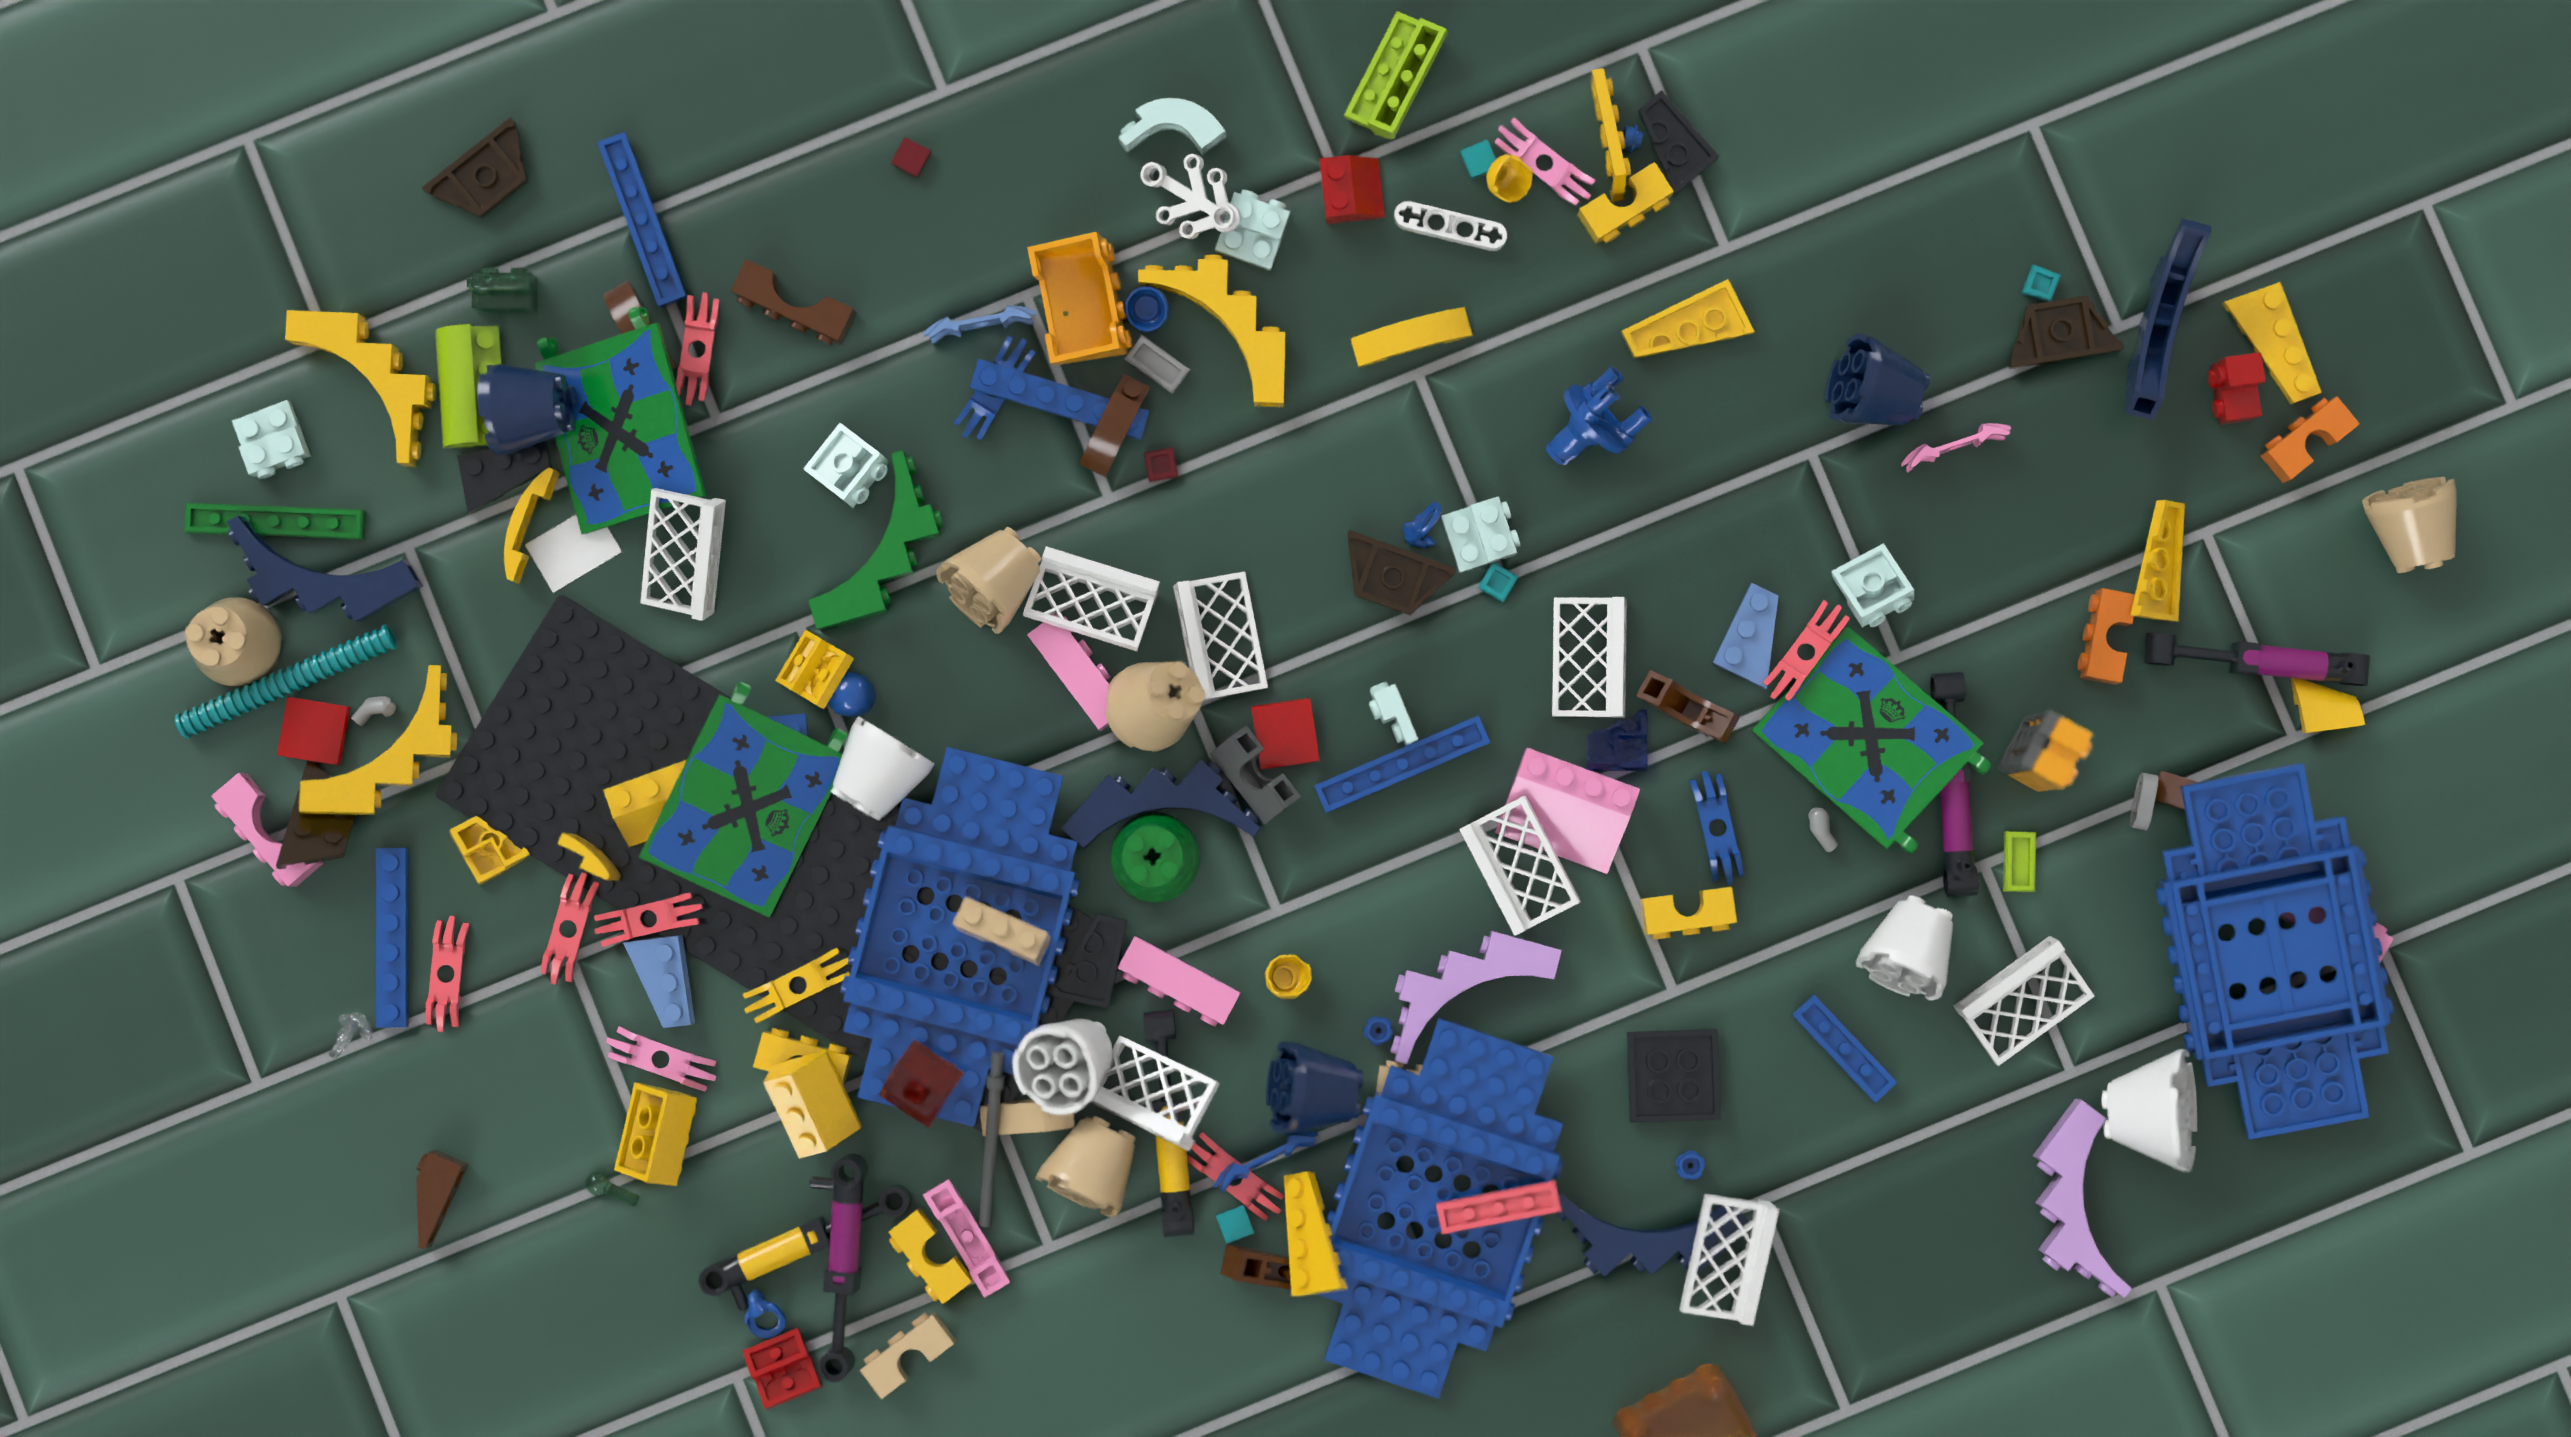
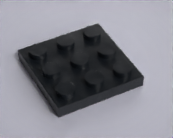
(1673, 1075)

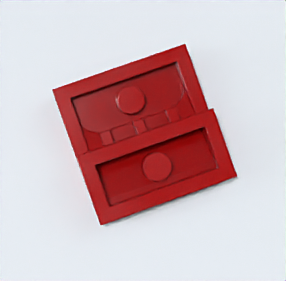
(313, 731)
(1285, 733)
(782, 1368)

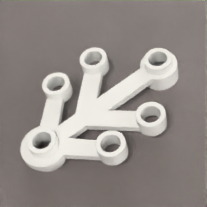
(1195, 198)

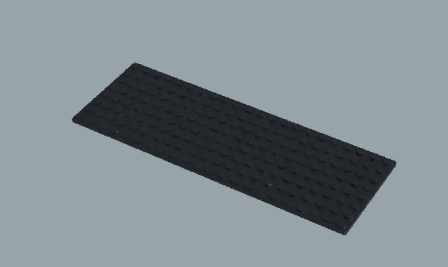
(605, 709)

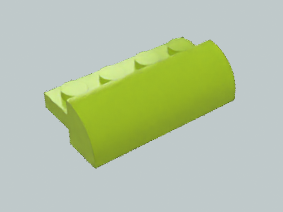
(1395, 74)
(461, 358)

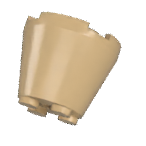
(2415, 522)
(991, 578)
(235, 641)
(1153, 704)
(1091, 1166)

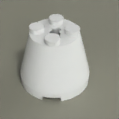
(877, 770)
(1910, 949)
(1063, 1064)

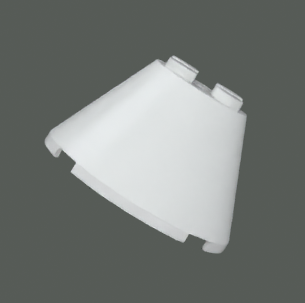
(2155, 1110)

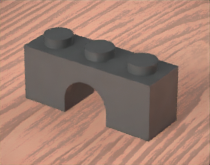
(1239, 762)

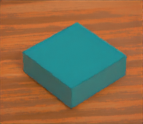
(1478, 158)
(2040, 283)
(1498, 582)
(1235, 1223)

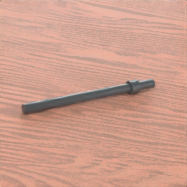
(995, 1084)

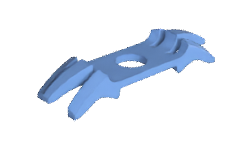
(1010, 315)

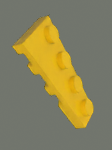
(1607, 113)
(1693, 322)
(2273, 331)
(2160, 573)
(1309, 1244)

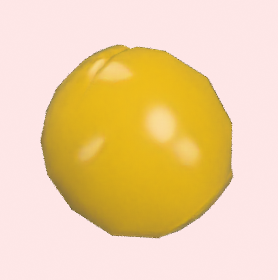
(1509, 178)
(1288, 976)

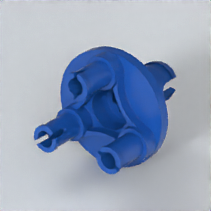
(1593, 422)

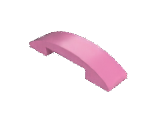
(967, 1237)

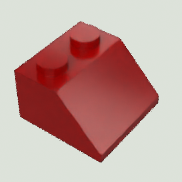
(1351, 188)

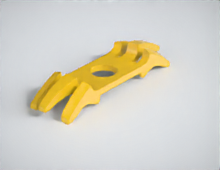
(780, 990)

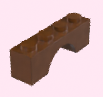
(827, 318)

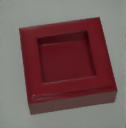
(911, 157)
(1160, 464)

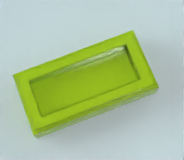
(2019, 861)

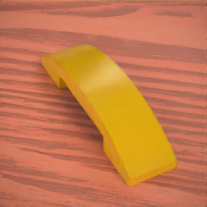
(1411, 335)
(540, 487)

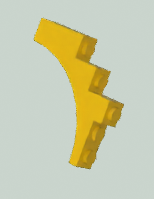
(1237, 312)
(401, 393)
(356, 791)

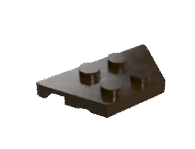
(484, 173)
(2061, 332)
(1393, 575)
(314, 835)

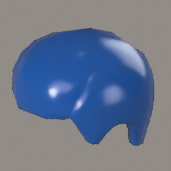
(1147, 308)
(853, 695)

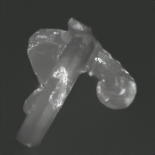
(350, 1024)

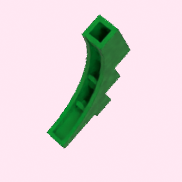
(909, 523)

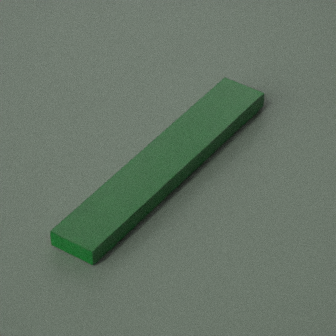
(277, 521)

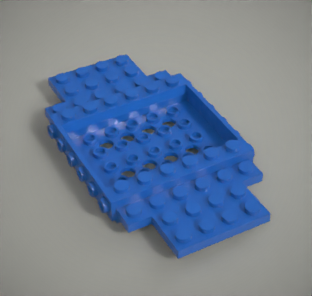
(977, 841)
(2258, 858)
(1405, 1294)

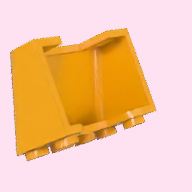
(1080, 279)

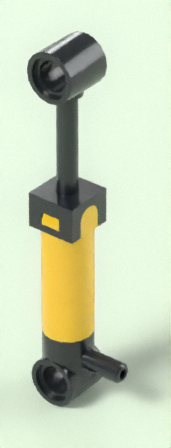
(1171, 1159)
(786, 1249)

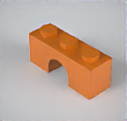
(2288, 454)
(2099, 659)

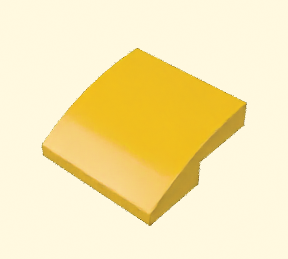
(814, 669)
(594, 860)

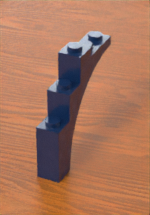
(2160, 320)
(278, 577)
(1197, 791)
(1650, 1248)

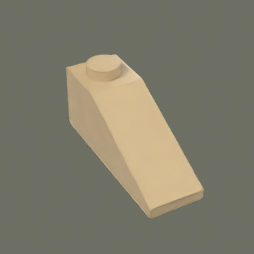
(1026, 1117)

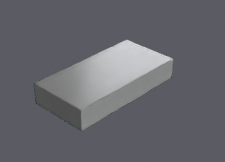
(1157, 364)

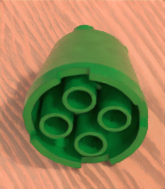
(1171, 873)

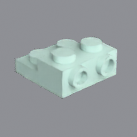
(1258, 231)
(271, 440)
(847, 465)
(1480, 534)
(1874, 586)
(1389, 706)

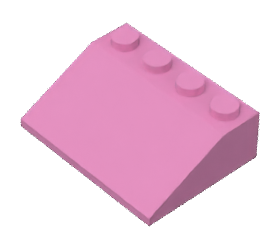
(1576, 808)

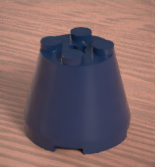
(1874, 385)
(524, 407)
(1311, 1089)

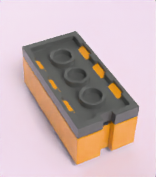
(2045, 751)

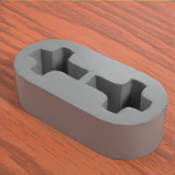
(2143, 801)

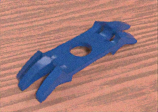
(983, 402)
(1724, 844)
(1236, 1171)

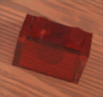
(921, 1083)

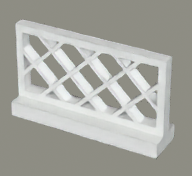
(707, 553)
(1104, 579)
(1194, 634)
(1616, 657)
(1497, 877)
(2006, 982)
(1146, 1117)
(1754, 1259)

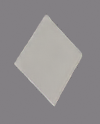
(567, 554)

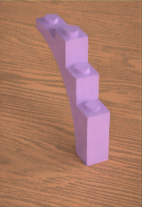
(1426, 994)
(2070, 1241)

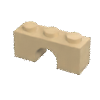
(1003, 930)
(885, 1368)

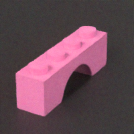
(242, 803)

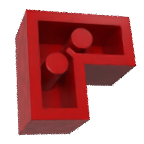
(2236, 387)

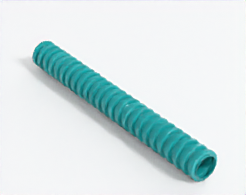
(285, 681)

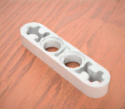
(1451, 221)

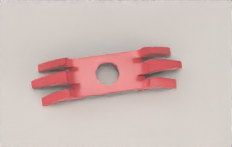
(697, 331)
(1818, 639)
(571, 910)
(632, 922)
(446, 955)
(1248, 1187)

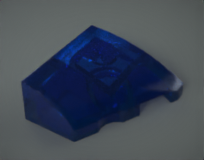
(1620, 746)

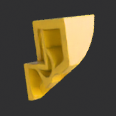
(2324, 707)
(485, 849)

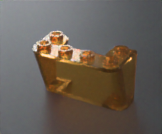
(1688, 1407)

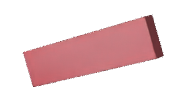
(1498, 1207)

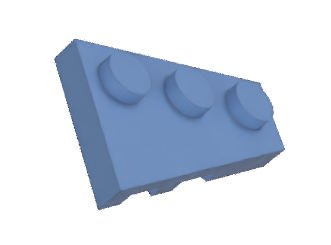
(1750, 637)
(665, 977)

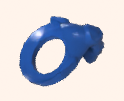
(1415, 530)
(758, 1306)

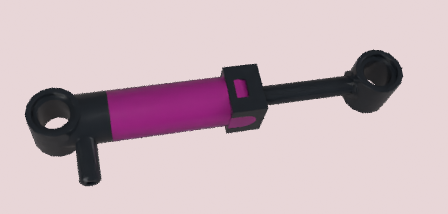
(2260, 659)
(1960, 872)
(843, 1273)

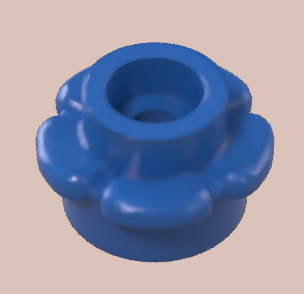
(1632, 138)
(1382, 1023)
(1698, 1165)

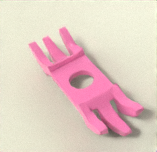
(1560, 171)
(1926, 453)
(678, 1063)

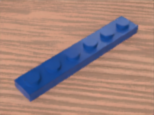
(642, 220)
(1047, 395)
(1402, 764)
(392, 937)

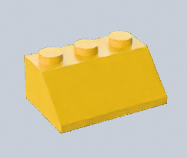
(639, 802)
(812, 1103)
(655, 1134)

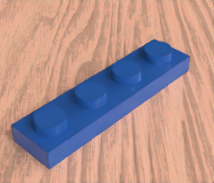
(1844, 1048)

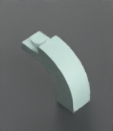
(1175, 115)

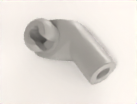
(372, 706)
(1820, 828)

